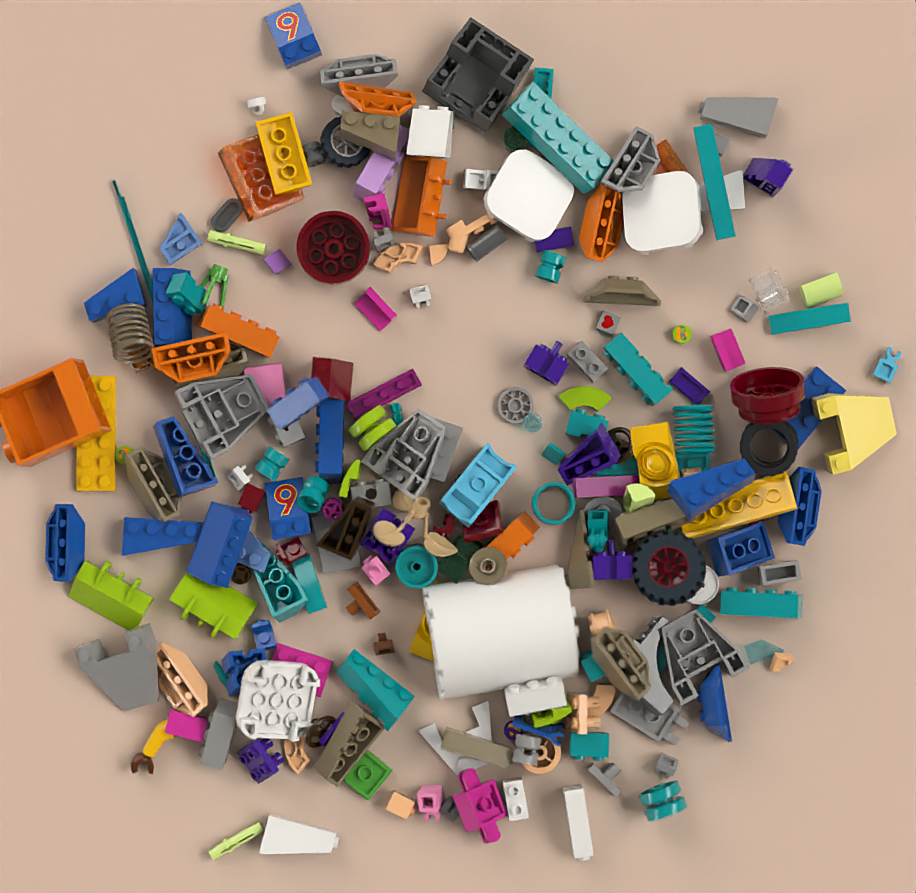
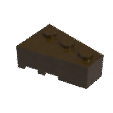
(349, 529)

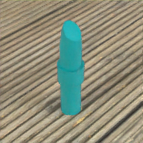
(220, 672)

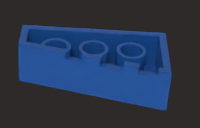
(151, 534)

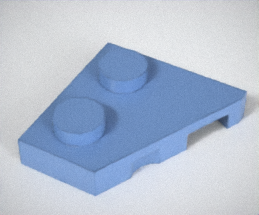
(180, 240)
(253, 553)

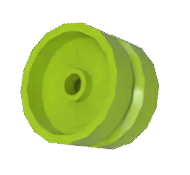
(371, 427)

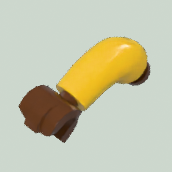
(152, 746)

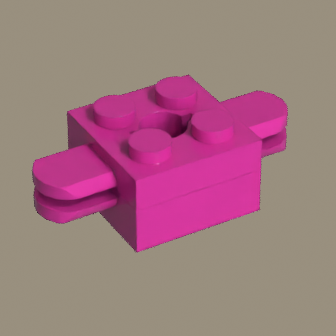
(488, 803)

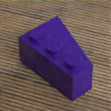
(590, 456)

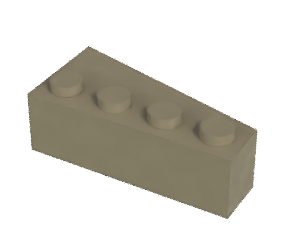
(648, 521)
(348, 743)

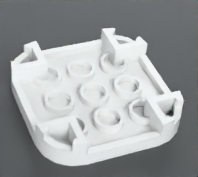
(528, 195)
(663, 213)
(276, 700)

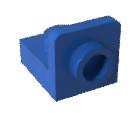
(263, 635)

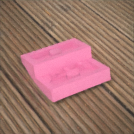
(269, 380)

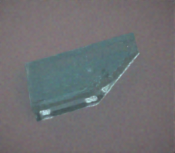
(761, 650)

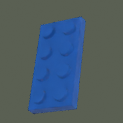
(805, 422)

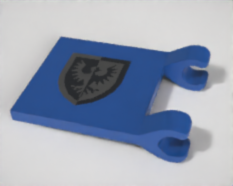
(524, 722)

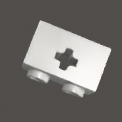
(515, 799)

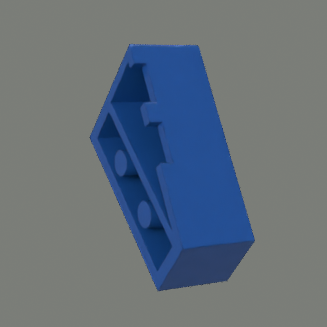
(122, 291)

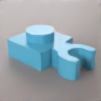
(886, 368)

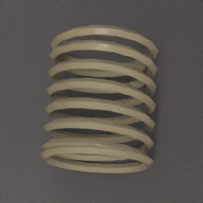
(132, 340)

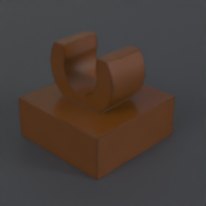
(383, 646)

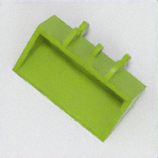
(111, 595)
(219, 606)

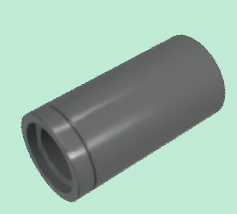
(486, 242)

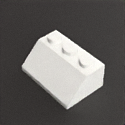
(535, 696)

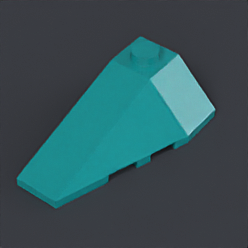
(281, 590)

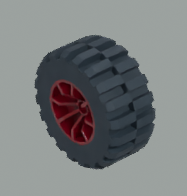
(669, 568)

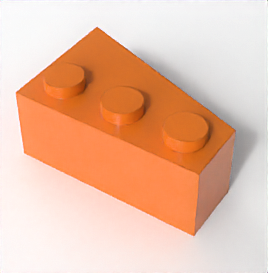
(515, 535)

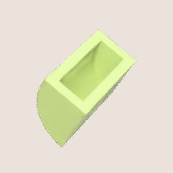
(821, 290)
(637, 496)

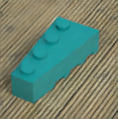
(375, 688)

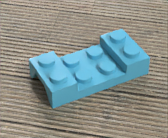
(477, 486)

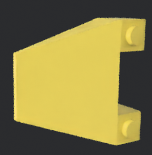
(863, 425)

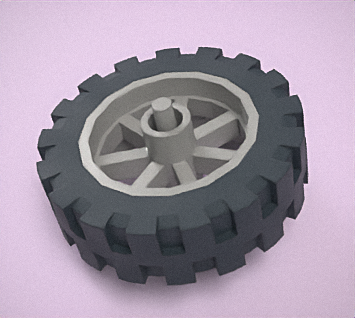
(332, 153)

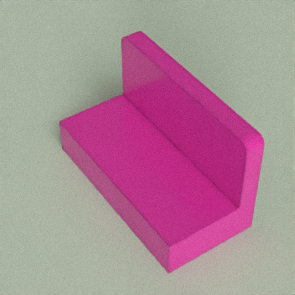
(375, 309)
(727, 350)
(186, 725)

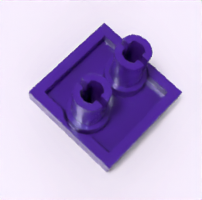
(258, 760)

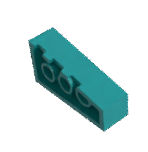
(636, 369)
(761, 604)

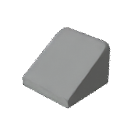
(722, 143)
(744, 308)

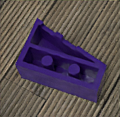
(768, 174)

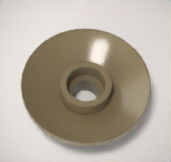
(484, 558)

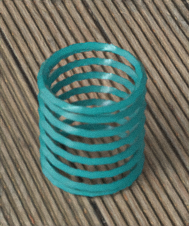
(701, 428)
(571, 506)

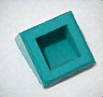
(553, 453)

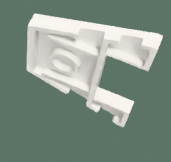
(457, 761)

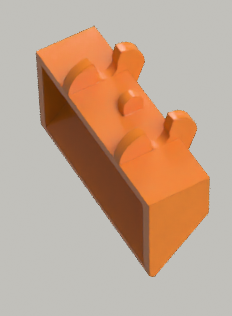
(420, 195)

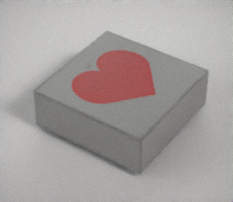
(608, 323)

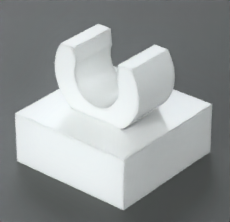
(420, 294)
(239, 478)

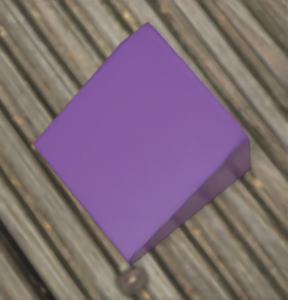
(277, 261)

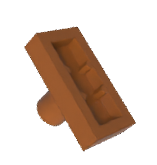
(361, 601)

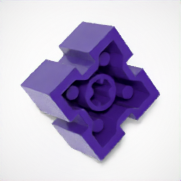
(547, 362)
(387, 552)
(611, 564)

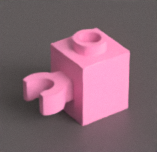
(375, 569)
(430, 801)

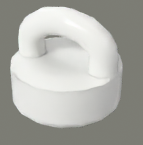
(252, 103)

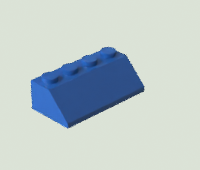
(169, 319)
(219, 544)

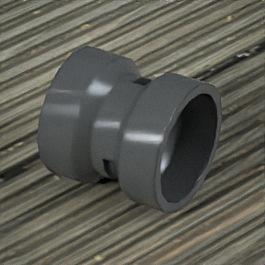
(313, 154)
(453, 814)

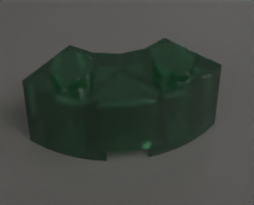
(456, 564)

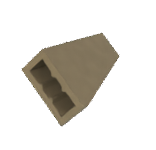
(477, 747)

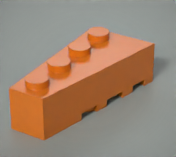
(238, 330)

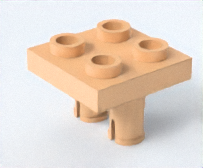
(577, 719)

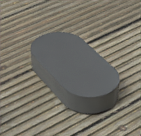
(227, 215)

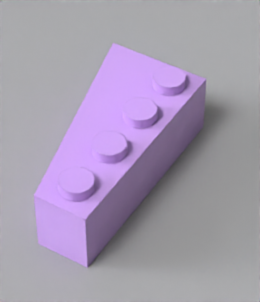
(380, 169)

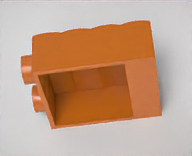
(50, 413)

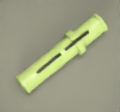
(236, 242)
(236, 840)

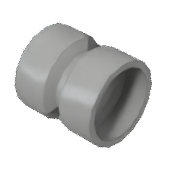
(526, 742)

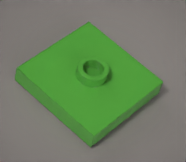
(367, 775)

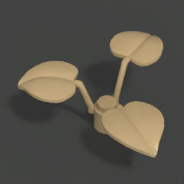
(417, 509)

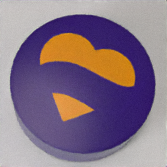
(511, 731)

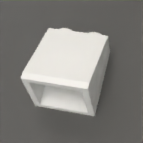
(430, 132)

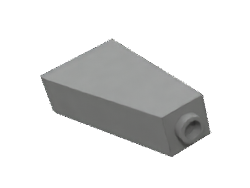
(740, 113)

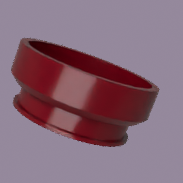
(324, 224)
(768, 394)

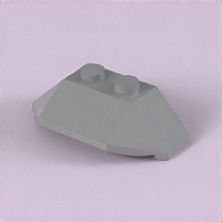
(362, 70)
(633, 163)

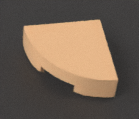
(438, 253)
(780, 660)

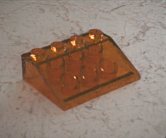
(251, 179)

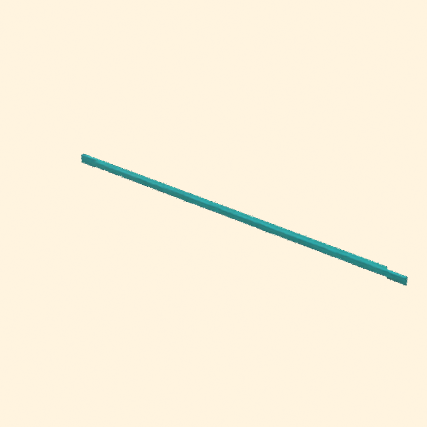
(141, 259)

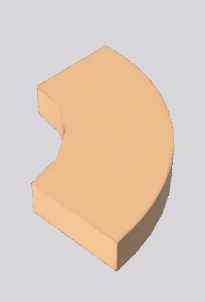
(397, 255)
(606, 693)
(296, 754)

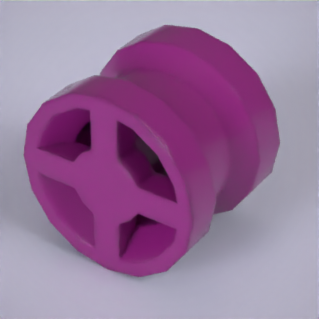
(334, 511)

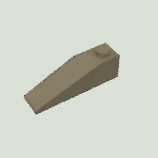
(580, 567)

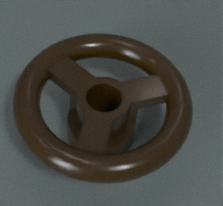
(625, 448)
(318, 729)

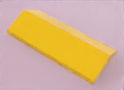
(284, 153)

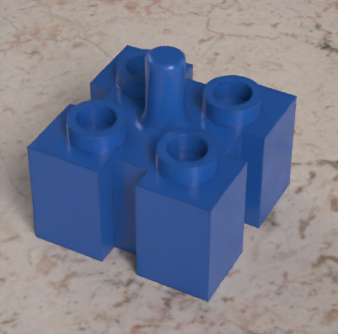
(235, 664)

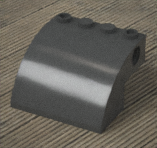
(478, 75)

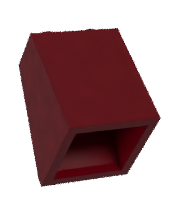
(334, 376)

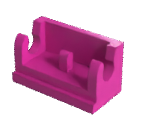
(378, 210)

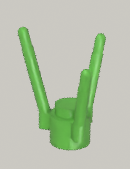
(217, 275)

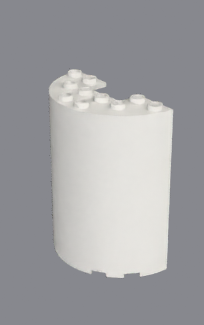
(501, 631)

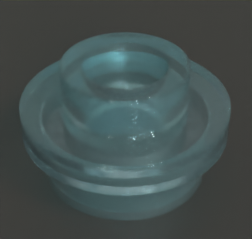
(537, 426)

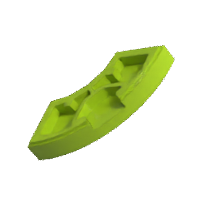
(585, 396)

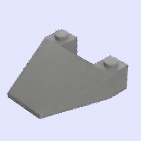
(693, 646)
(127, 676)

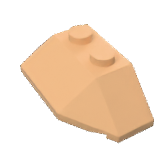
(180, 681)

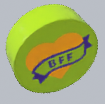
(681, 334)
(121, 452)

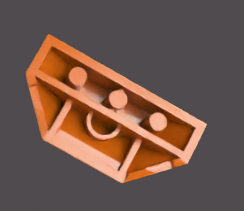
(377, 99)
(602, 224)
(193, 358)

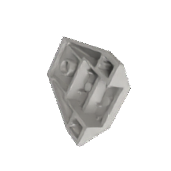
(221, 411)
(408, 453)

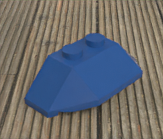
(801, 523)
(65, 542)
(713, 703)

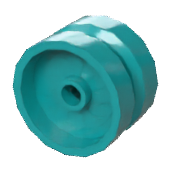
(408, 574)
(662, 800)

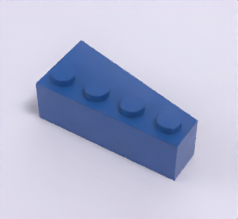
(330, 440)
(182, 459)
(708, 488)

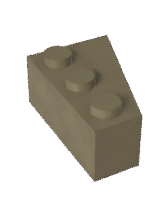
(372, 131)

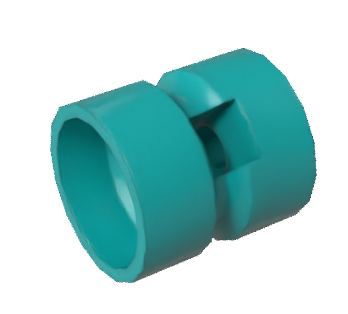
(550, 266)
(272, 463)
(313, 494)

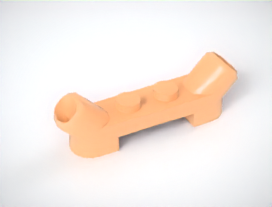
(459, 232)

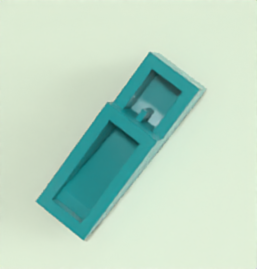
(308, 579)

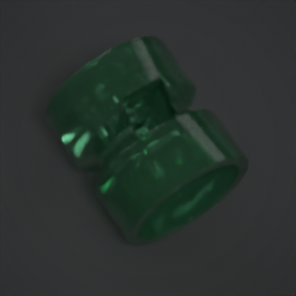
(514, 140)

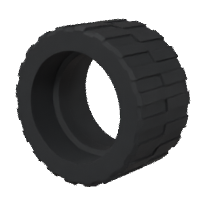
(769, 468)

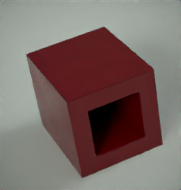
(251, 498)

